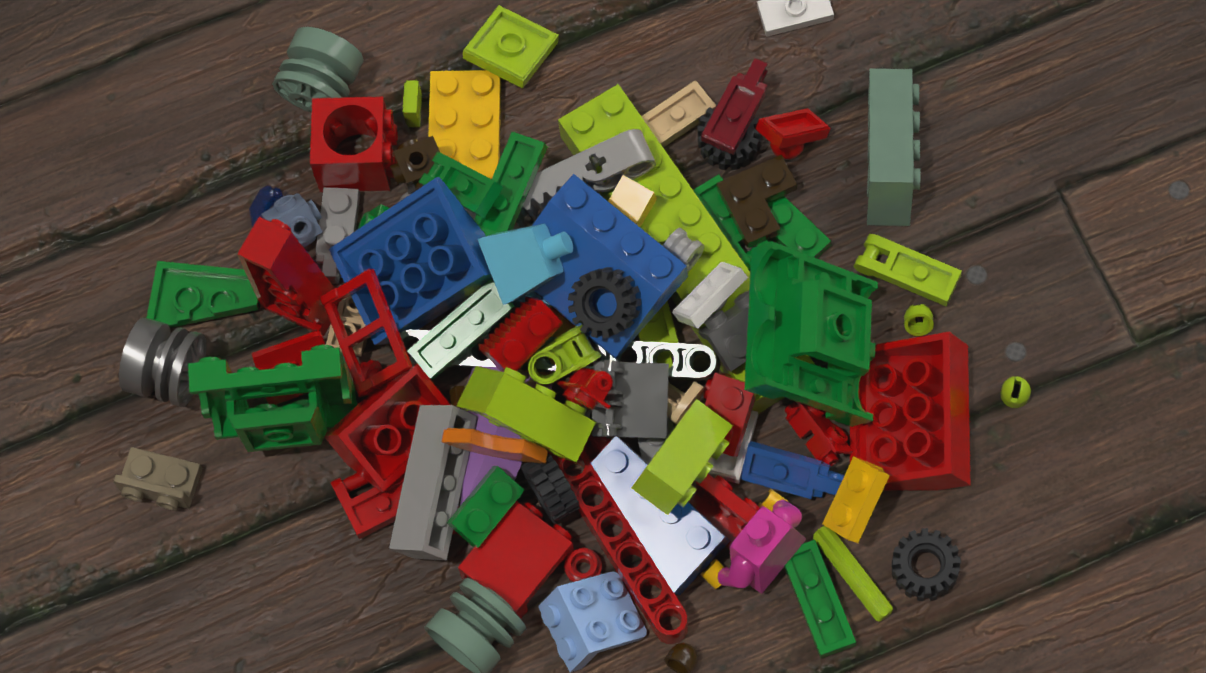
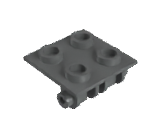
(636, 400)

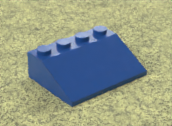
(601, 240)
(422, 257)

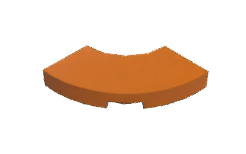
(494, 445)

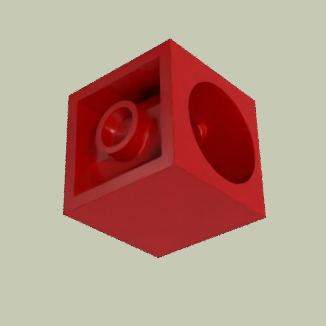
(348, 116)

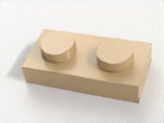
(678, 113)

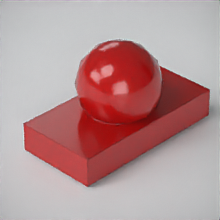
(791, 130)

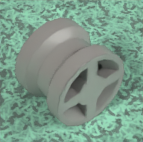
(684, 248)

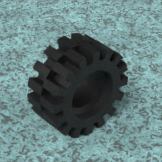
(747, 148)
(584, 308)
(551, 488)
(933, 544)

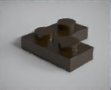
(748, 196)

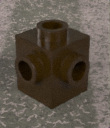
(412, 161)

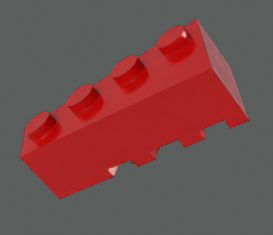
(285, 275)

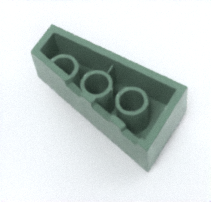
(892, 146)

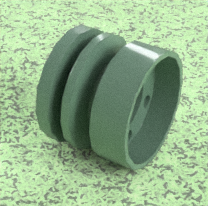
(317, 67)
(476, 626)

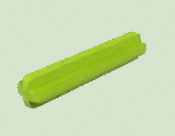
(853, 573)

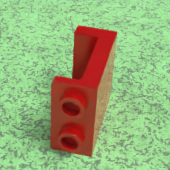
(518, 556)

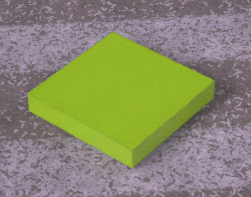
(510, 46)

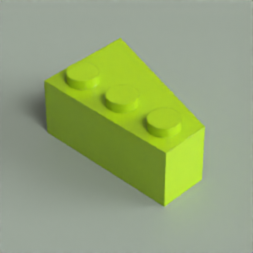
(527, 411)
(683, 458)

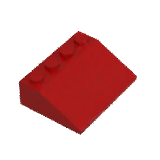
(918, 412)

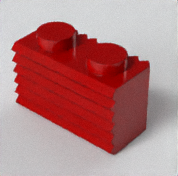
(520, 334)

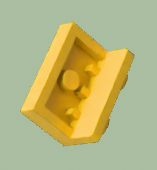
(855, 499)

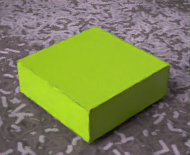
(412, 103)

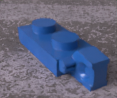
(788, 472)

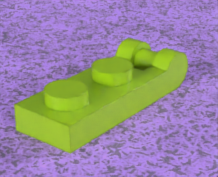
(908, 269)

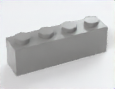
(431, 485)

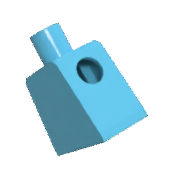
(524, 259)

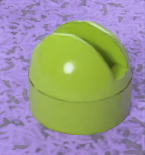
(919, 328)
(1007, 389)

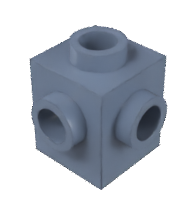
(298, 215)

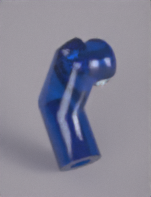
(263, 201)

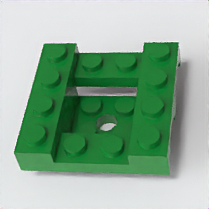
(813, 311)
(266, 425)

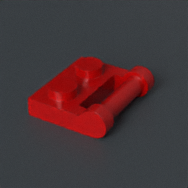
(370, 509)

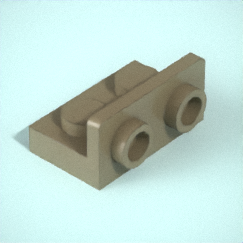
(158, 478)

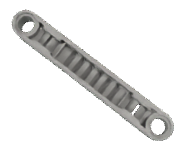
(620, 155)

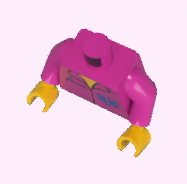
(760, 547)

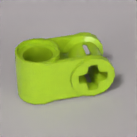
(565, 355)

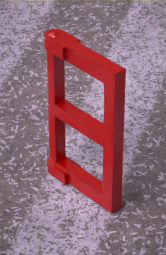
(386, 321)

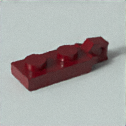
(736, 108)

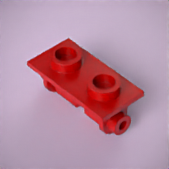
(588, 388)
(827, 437)

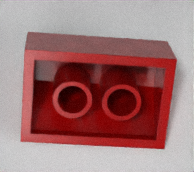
(381, 428)

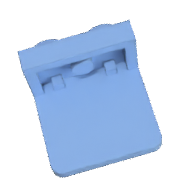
(591, 618)

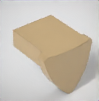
(680, 402)

